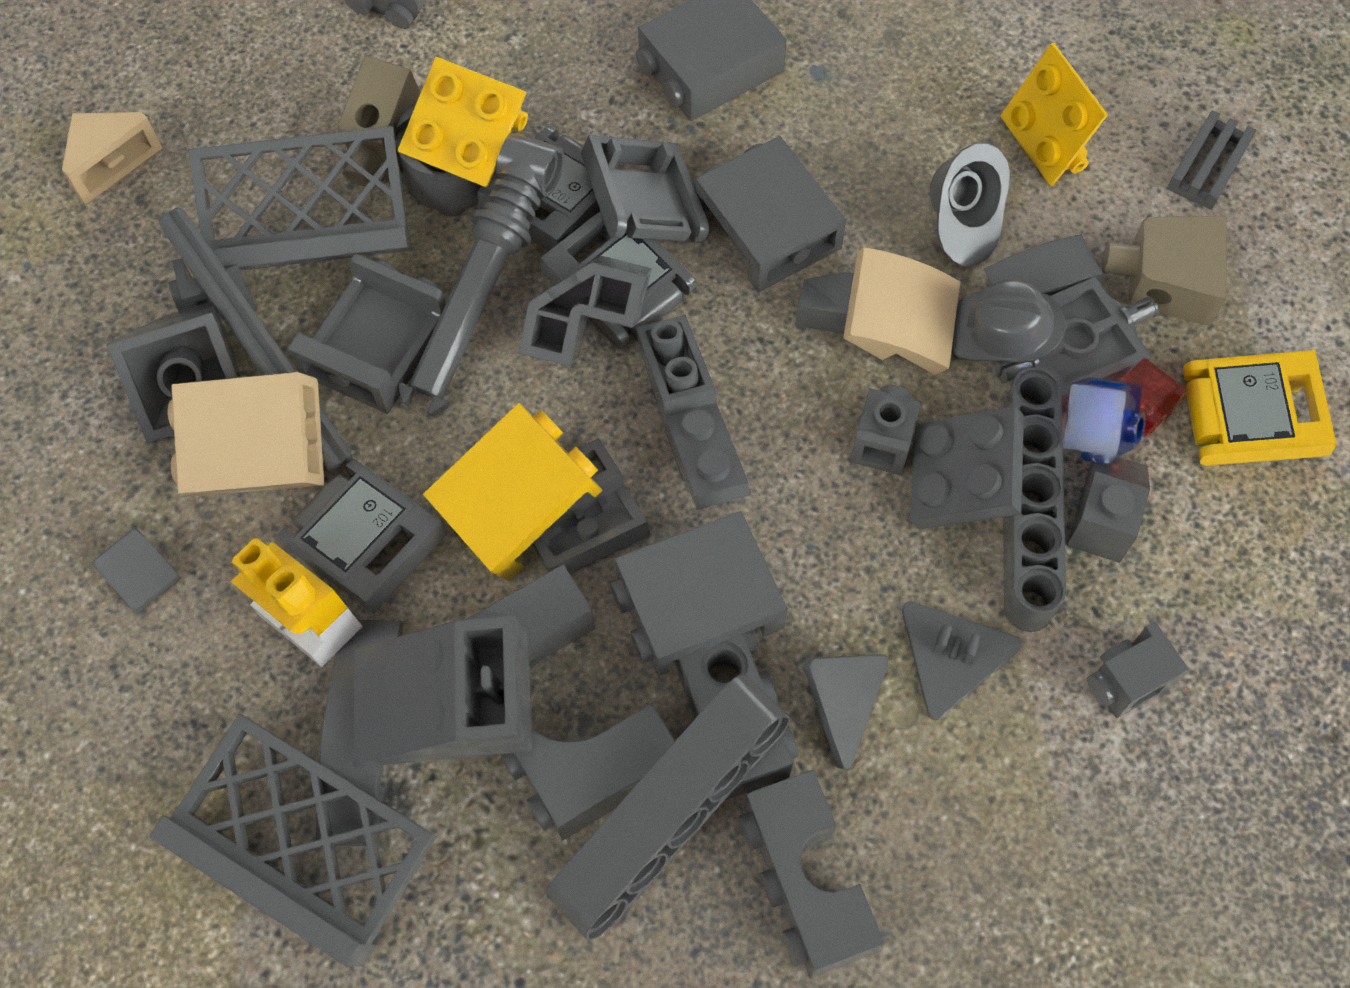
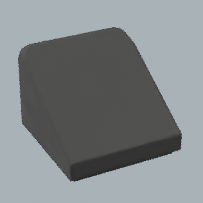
(135, 570)

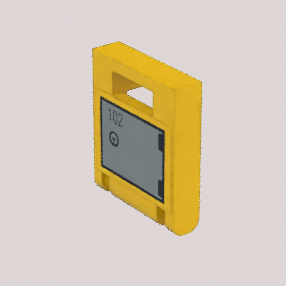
(1252, 408)

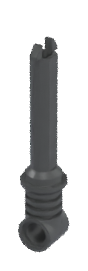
(525, 174)

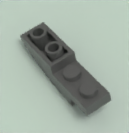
(691, 413)

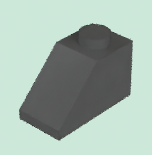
(1110, 508)

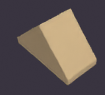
(105, 149)

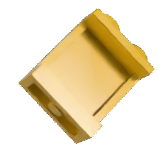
(512, 488)

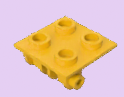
(1054, 116)
(462, 121)

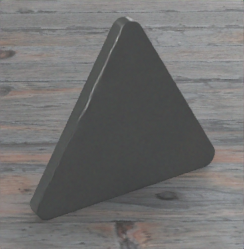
(953, 655)
(844, 697)

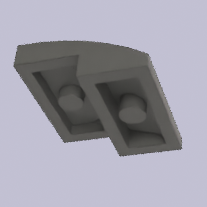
(593, 524)

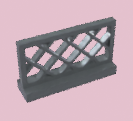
(309, 244)
(265, 885)

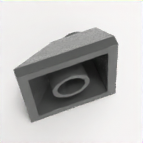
(167, 352)

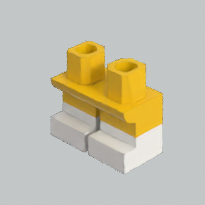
(294, 600)

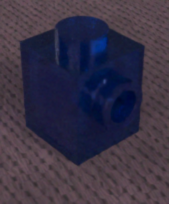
(1103, 419)

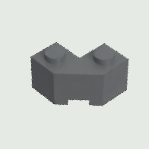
(600, 290)

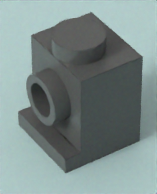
(885, 429)
(1136, 671)

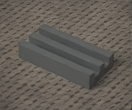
(1226, 133)

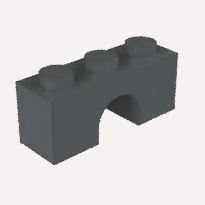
(824, 926)

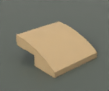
(902, 309)

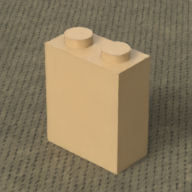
(246, 434)

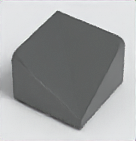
(825, 302)

